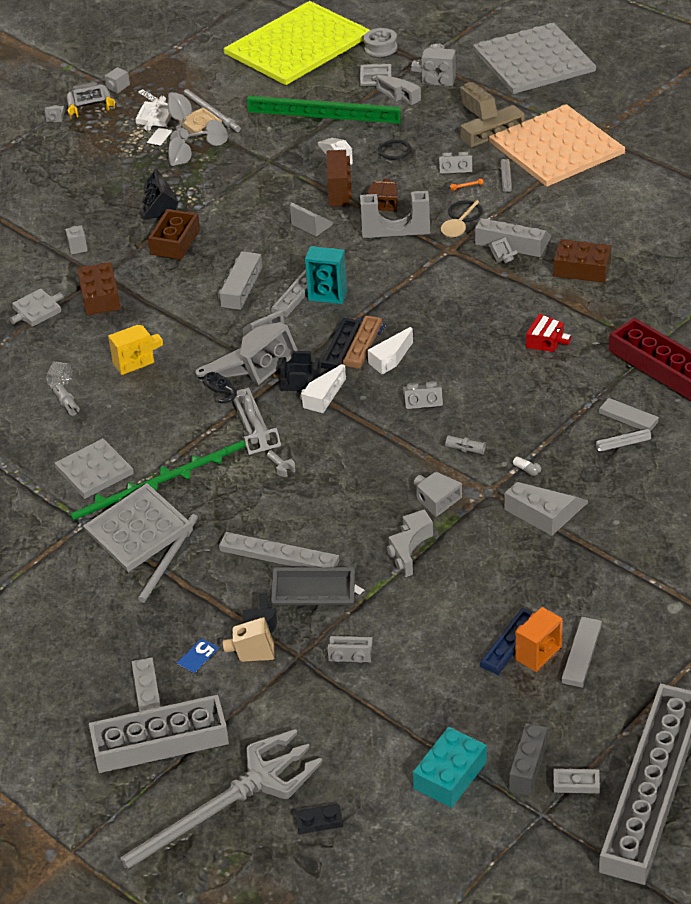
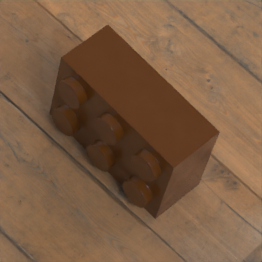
(338, 177)
(174, 234)
(582, 260)
(98, 288)

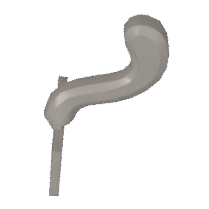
(260, 431)

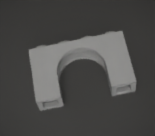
(415, 223)

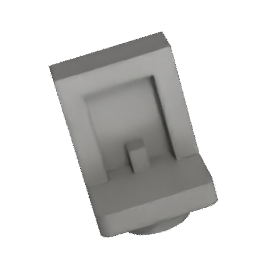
(502, 250)

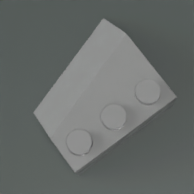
(542, 507)

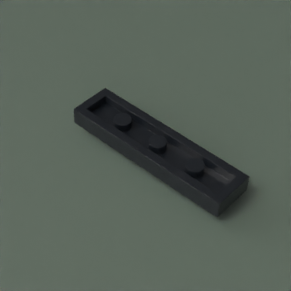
(340, 343)

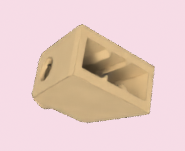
(251, 641)

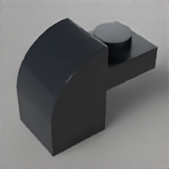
(265, 611)

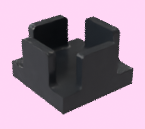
(300, 372)

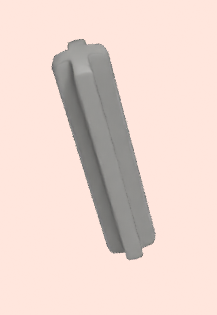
(506, 175)
(623, 440)

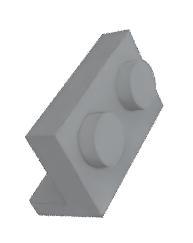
(455, 163)
(423, 395)
(350, 649)

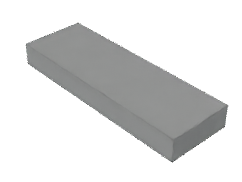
(628, 415)

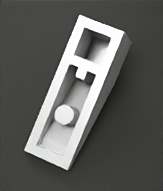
(336, 144)
(390, 352)
(323, 389)

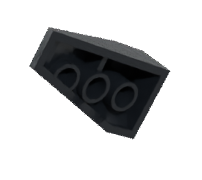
(158, 196)

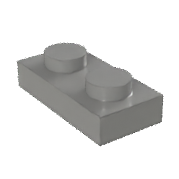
(576, 781)

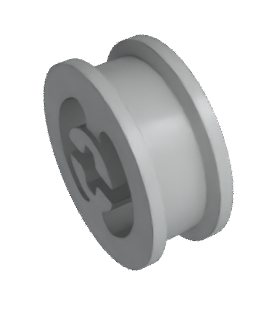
(380, 42)

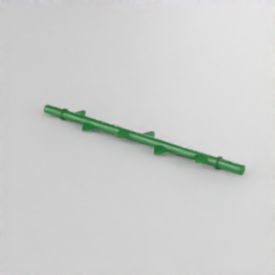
(165, 474)

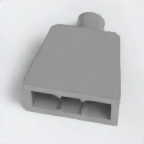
(437, 492)

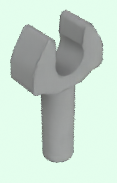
(282, 465)

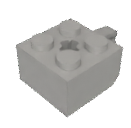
(437, 66)

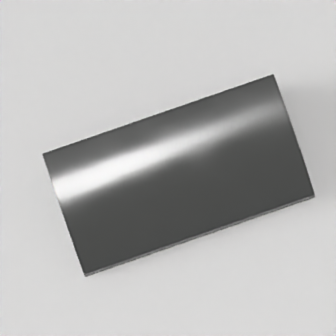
(313, 586)

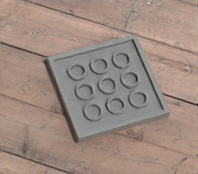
(137, 527)

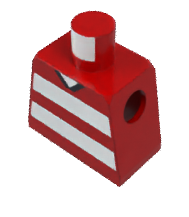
(546, 334)

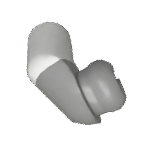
(528, 467)

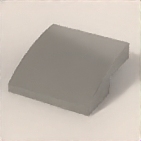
(369, 73)

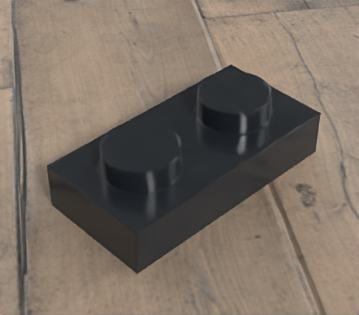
(318, 818)

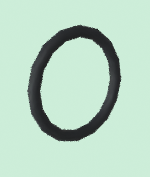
(394, 157)
(465, 202)

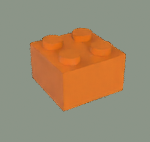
(538, 639)

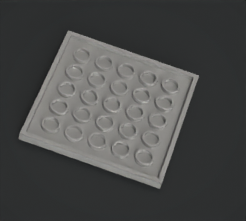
(533, 58)

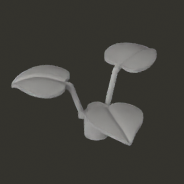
(178, 150)

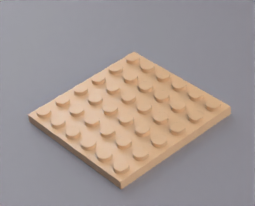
(556, 145)

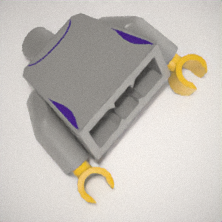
(86, 94)

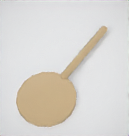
(456, 227)

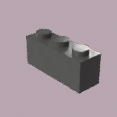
(528, 759)

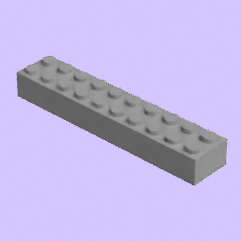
(649, 787)

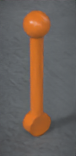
(454, 186)

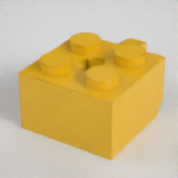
(133, 348)

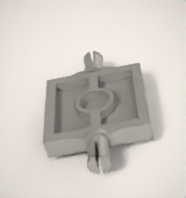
(36, 307)

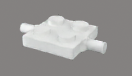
(154, 114)

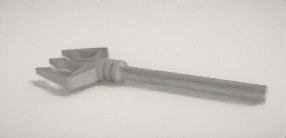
(260, 776)

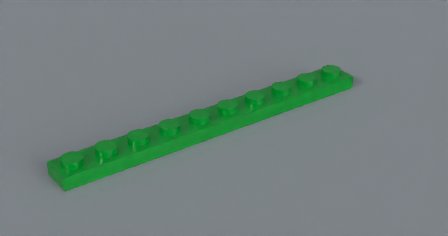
(324, 109)

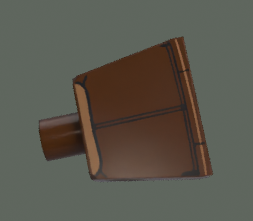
(386, 194)

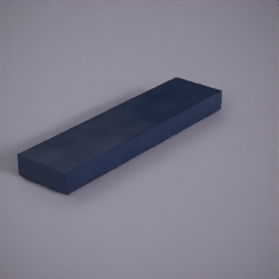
(504, 647)

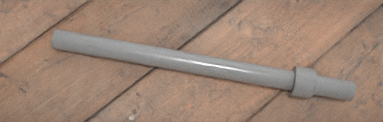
(228, 122)
(165, 562)

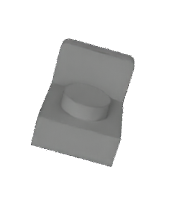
(54, 113)

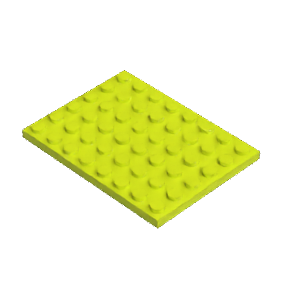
(297, 42)

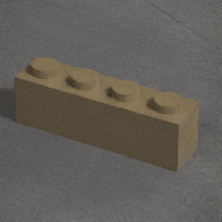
(478, 101)
(479, 130)

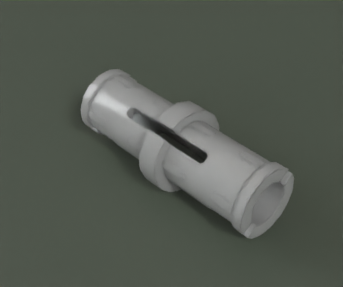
(66, 399)
(465, 444)

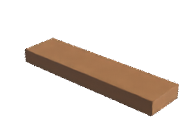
(362, 342)

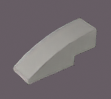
(398, 89)

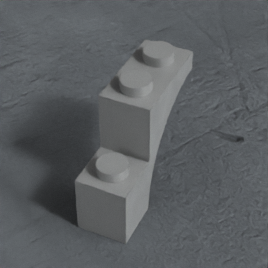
(414, 530)

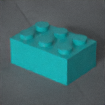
(326, 275)
(450, 767)

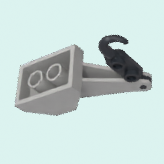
(258, 356)

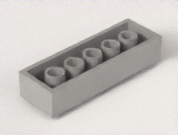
(158, 733)

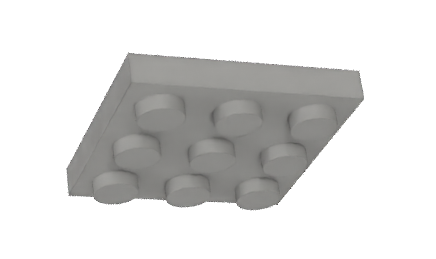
(93, 468)

